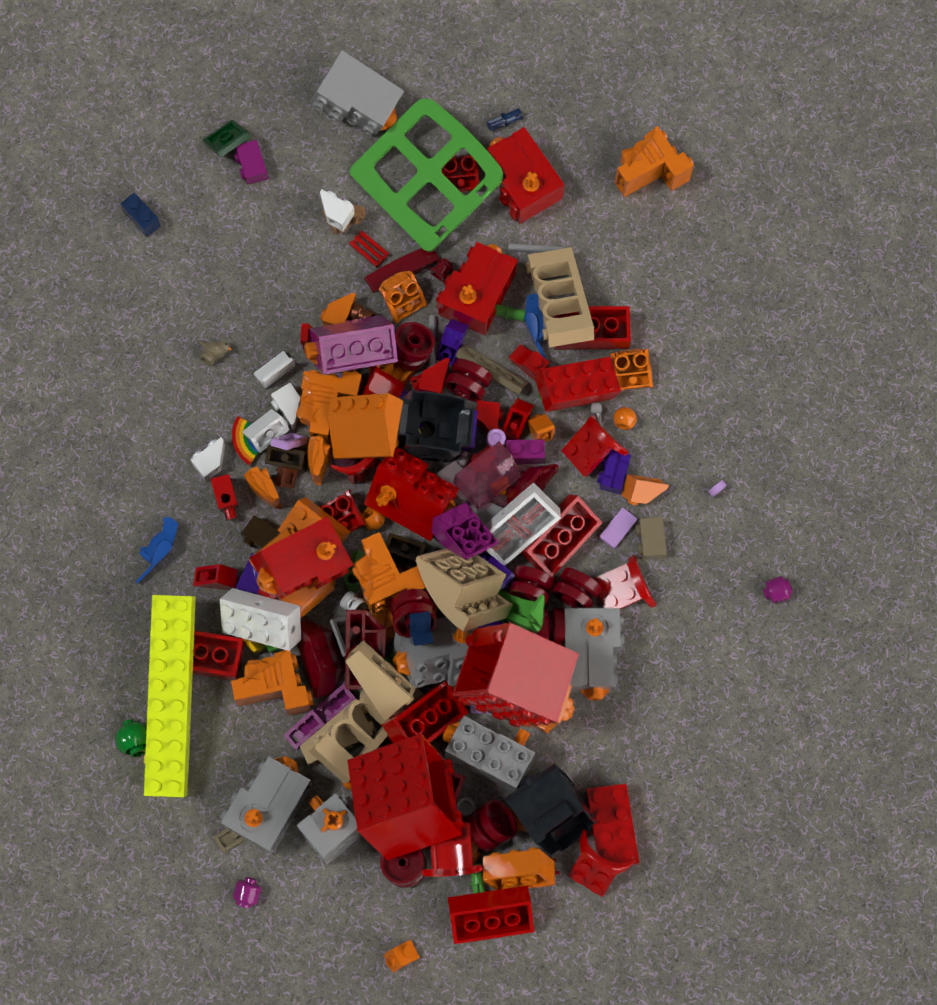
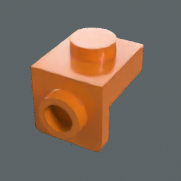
(401, 956)

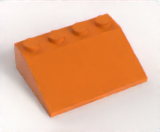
(364, 425)

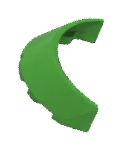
(524, 612)

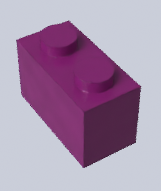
(251, 161)
(527, 451)

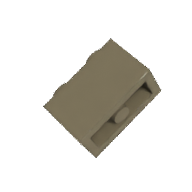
(652, 538)

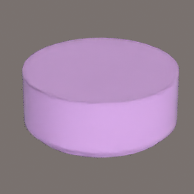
(494, 436)
(717, 488)

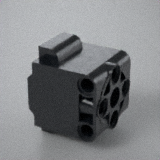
(449, 425)
(551, 810)

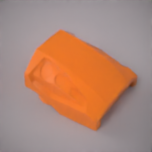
(402, 295)
(632, 368)
(318, 457)
(263, 486)

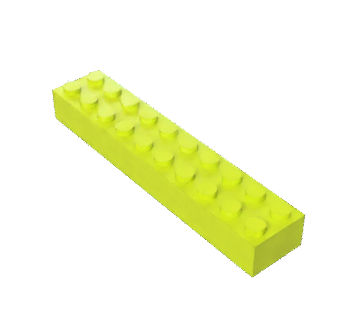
(169, 696)

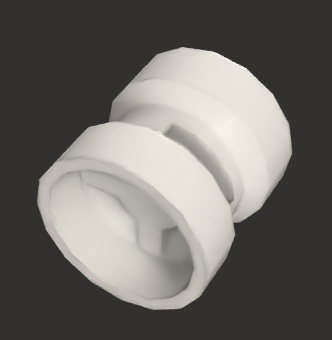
(351, 602)

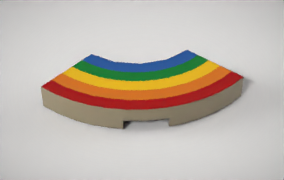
(243, 445)

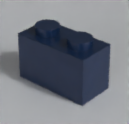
(140, 214)

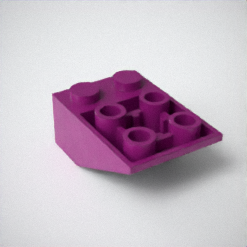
(462, 532)

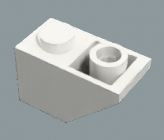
(337, 211)
(287, 402)
(209, 460)

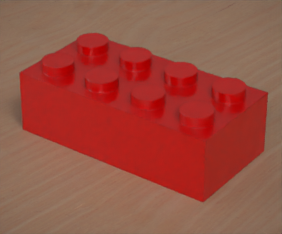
(610, 328)
(577, 384)
(564, 537)
(217, 655)
(426, 715)
(614, 831)
(491, 914)

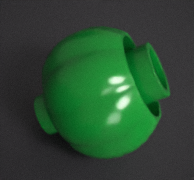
(131, 738)

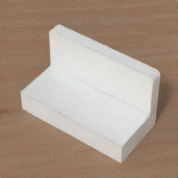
(274, 369)
(265, 429)

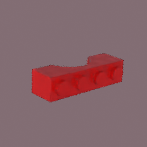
(487, 418)

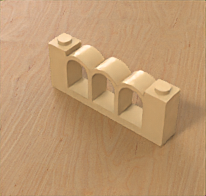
(567, 329)
(332, 754)

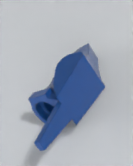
(534, 321)
(159, 545)

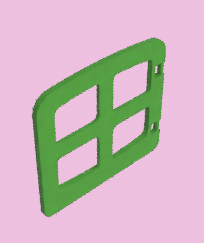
(427, 172)

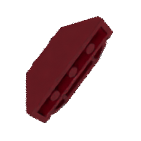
(538, 475)
(362, 627)
(320, 658)

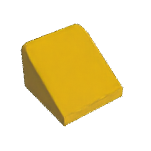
(254, 646)

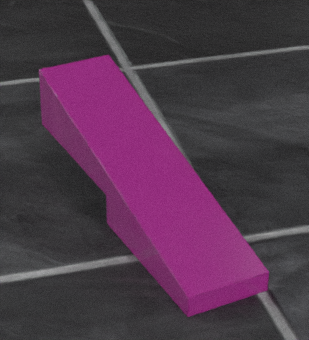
(320, 716)

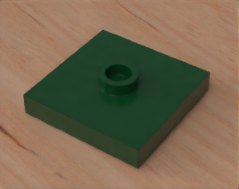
(226, 138)

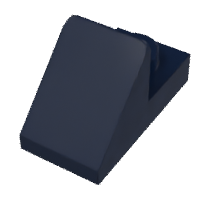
(420, 628)

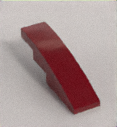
(411, 262)

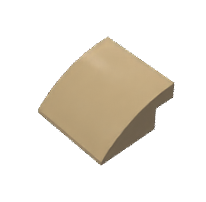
(464, 588)

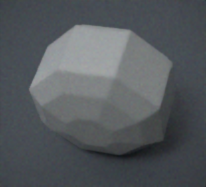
(465, 806)

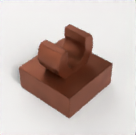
(286, 477)

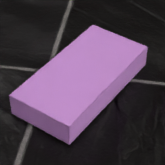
(289, 441)
(618, 528)

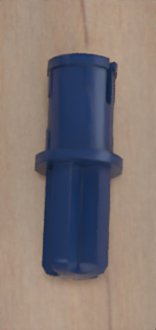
(504, 119)

